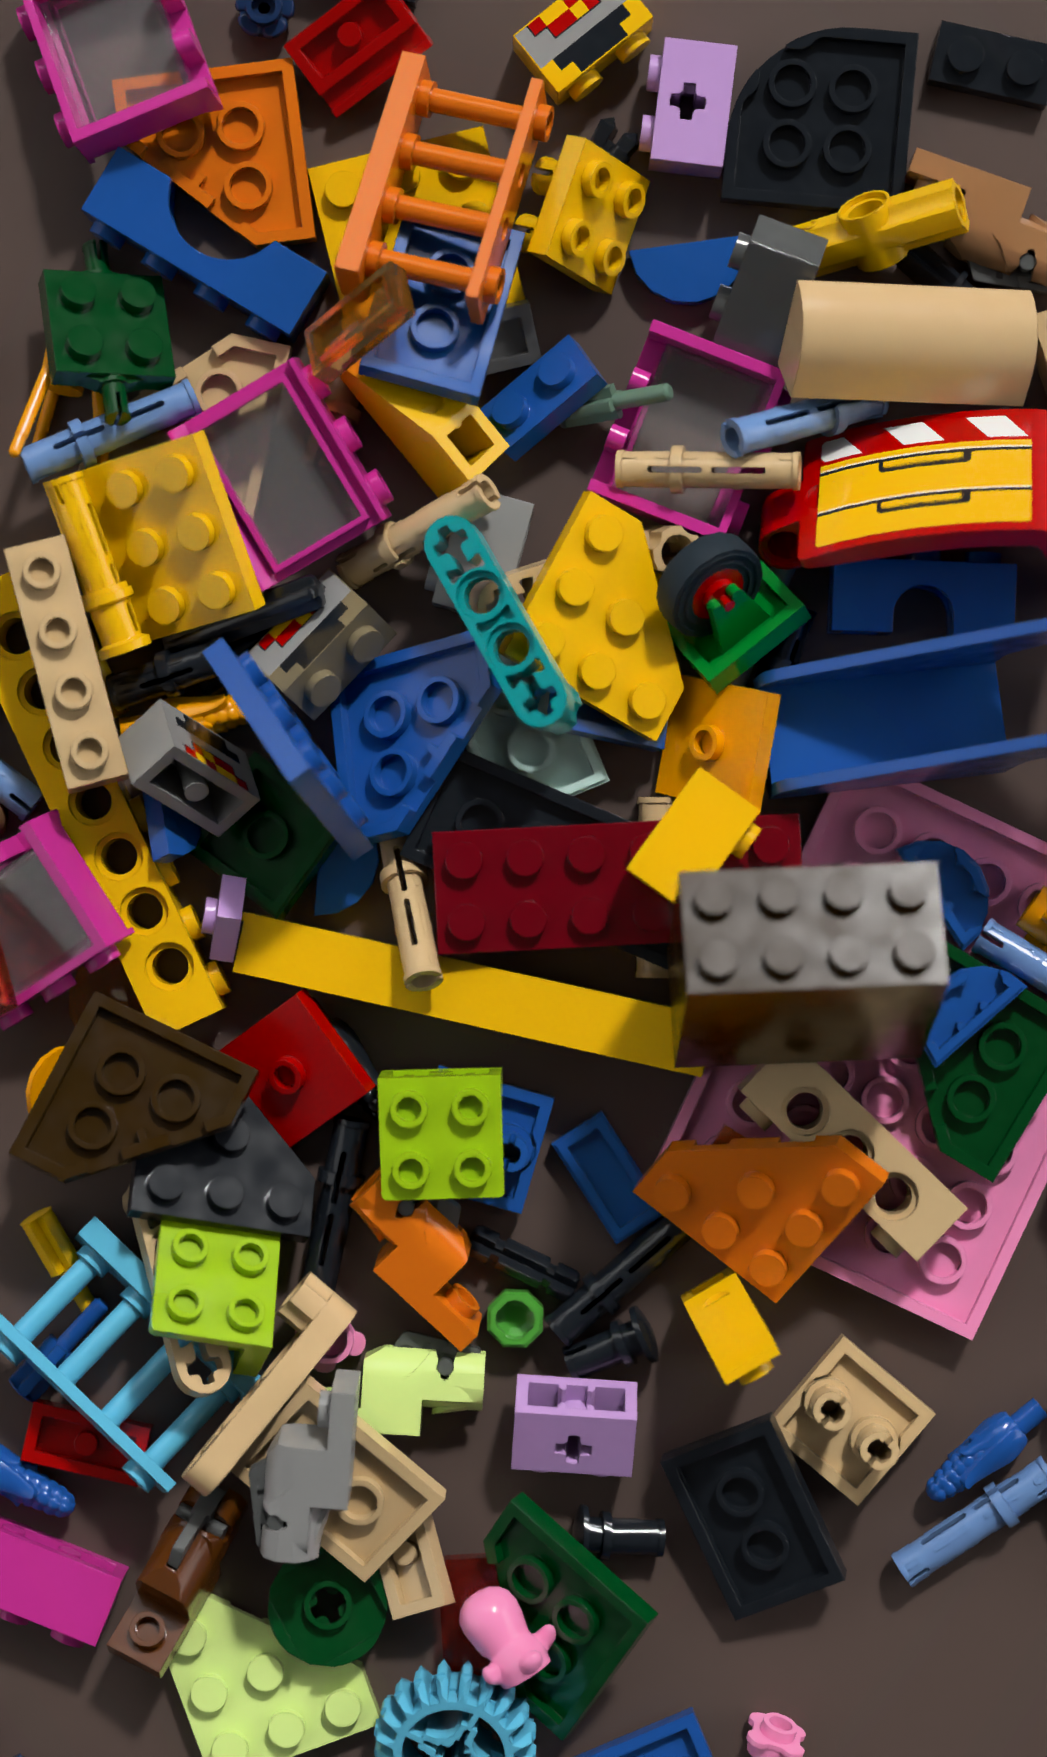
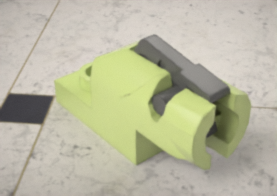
(415, 1375)

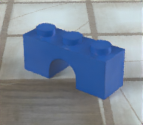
(973, 592)

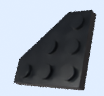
(228, 1181)

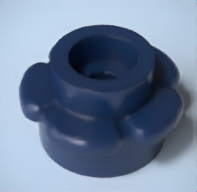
(264, 25)

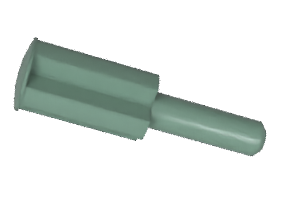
(609, 402)

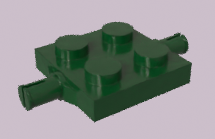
(106, 331)

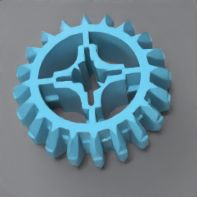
(446, 1704)

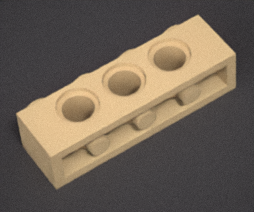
(66, 664)
(928, 1204)

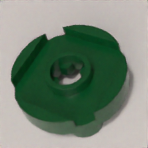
(317, 1639)

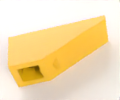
(437, 435)
(731, 1327)

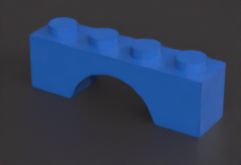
(271, 287)

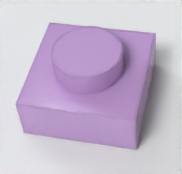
(223, 918)

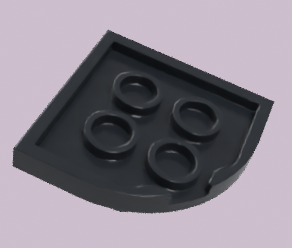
(823, 121)

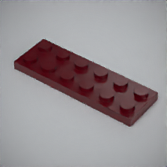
(567, 884)

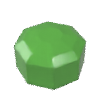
(515, 1318)

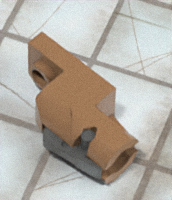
(1000, 243)

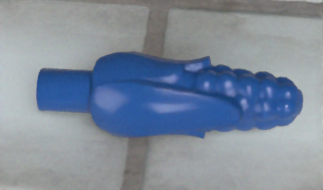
(986, 1450)
(25, 1484)

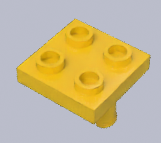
(585, 213)

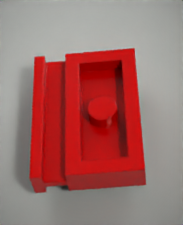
(356, 48)

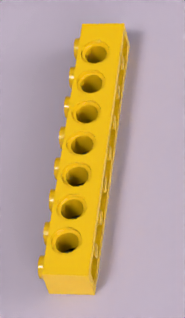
(179, 927)

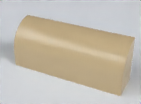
(909, 343)

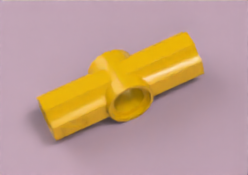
(882, 228)

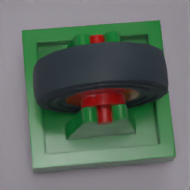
(725, 607)

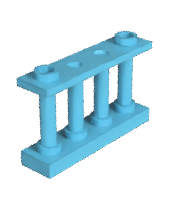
(99, 1254)

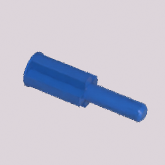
(27, 1380)

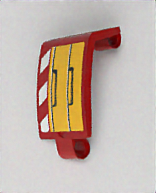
(913, 490)

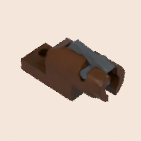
(178, 1579)

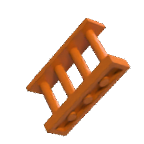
(400, 148)

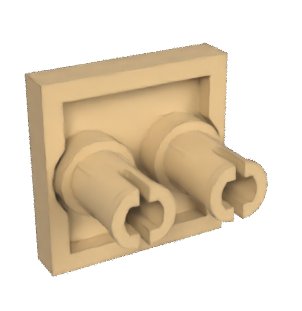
(851, 1419)

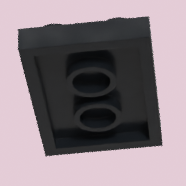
(753, 1516)

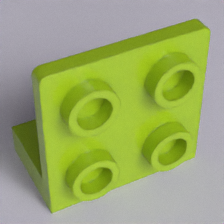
(441, 1133)
(216, 1290)

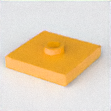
(722, 734)

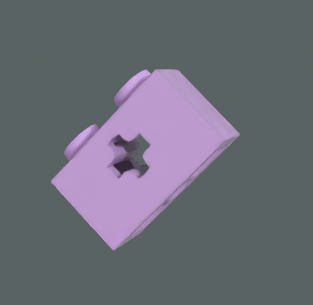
(698, 72)
(574, 1425)

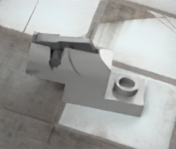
(306, 1475)

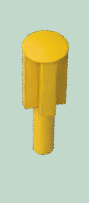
(54, 1247)

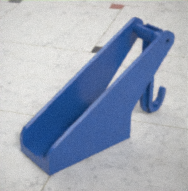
(897, 715)

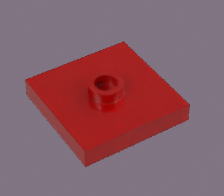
(302, 1068)

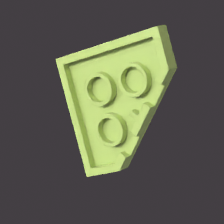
(256, 1697)

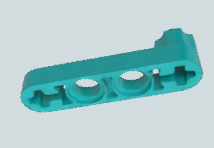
(494, 626)

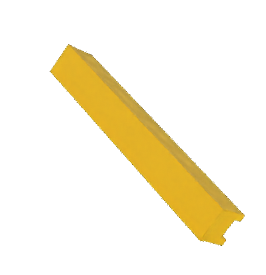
(468, 994)

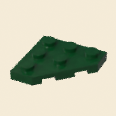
(990, 1083)
(587, 1604)

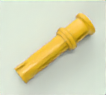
(104, 592)

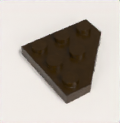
(127, 1094)

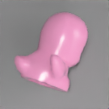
(500, 1633)

